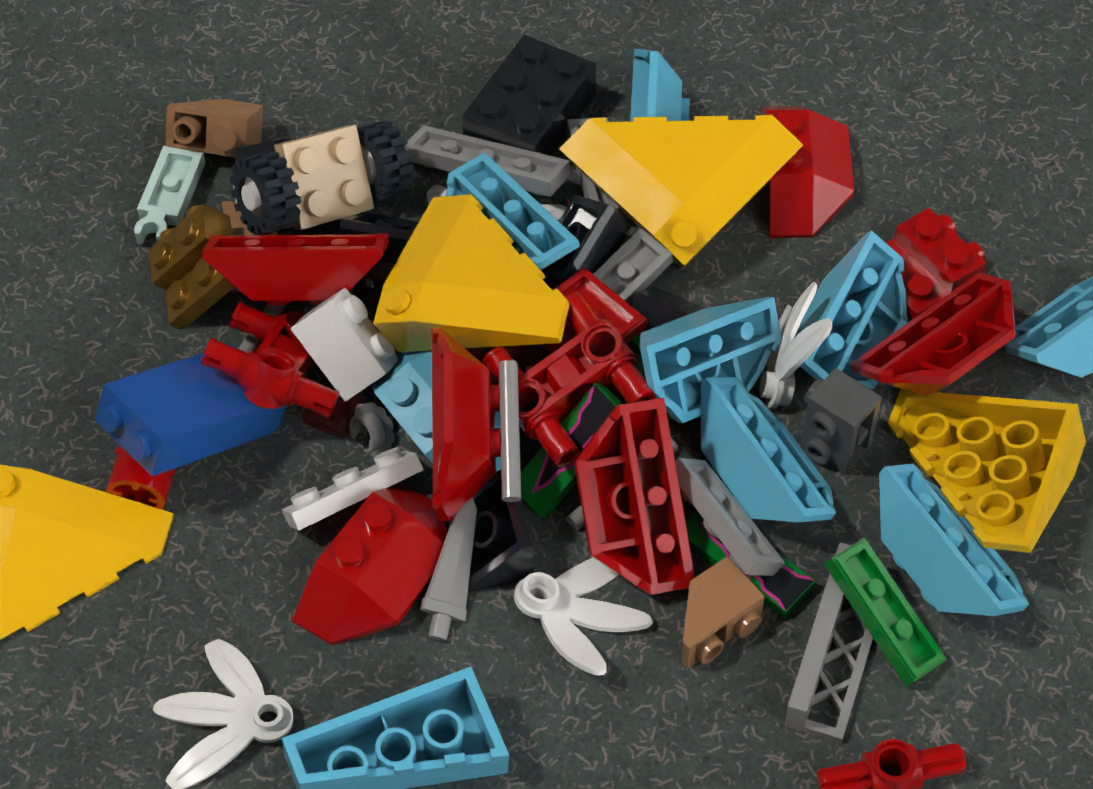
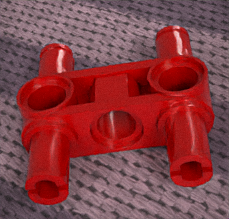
(278, 366)
(567, 376)

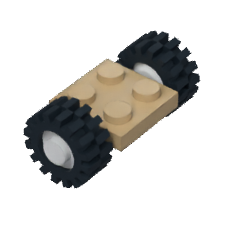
(321, 177)

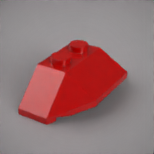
(815, 180)
(294, 266)
(944, 338)
(461, 425)
(635, 499)
(373, 567)

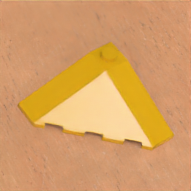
(681, 175)
(469, 283)
(994, 458)
(65, 543)

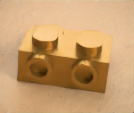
(180, 267)

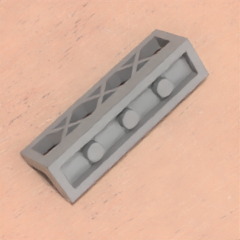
(817, 655)

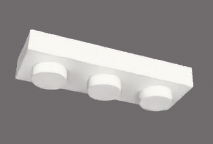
(351, 487)

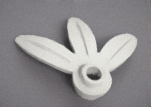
(779, 380)
(561, 607)
(214, 709)

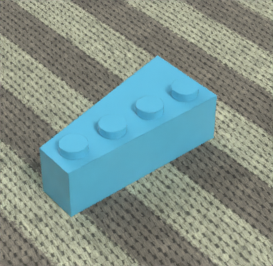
(403, 741)

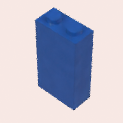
(181, 414)

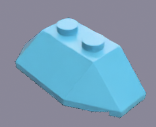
(656, 88)
(514, 209)
(865, 304)
(1059, 333)
(708, 344)
(408, 397)
(759, 456)
(941, 548)

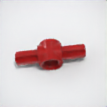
(913, 763)

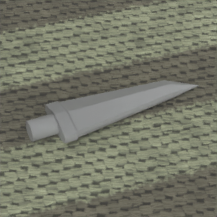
(450, 581)

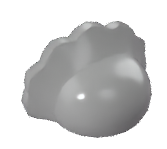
(375, 421)

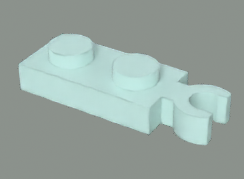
(168, 191)

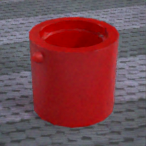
(136, 484)

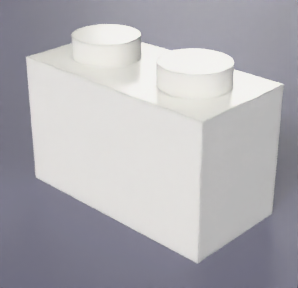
(345, 343)

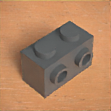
(839, 421)

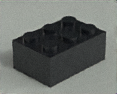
(532, 97)

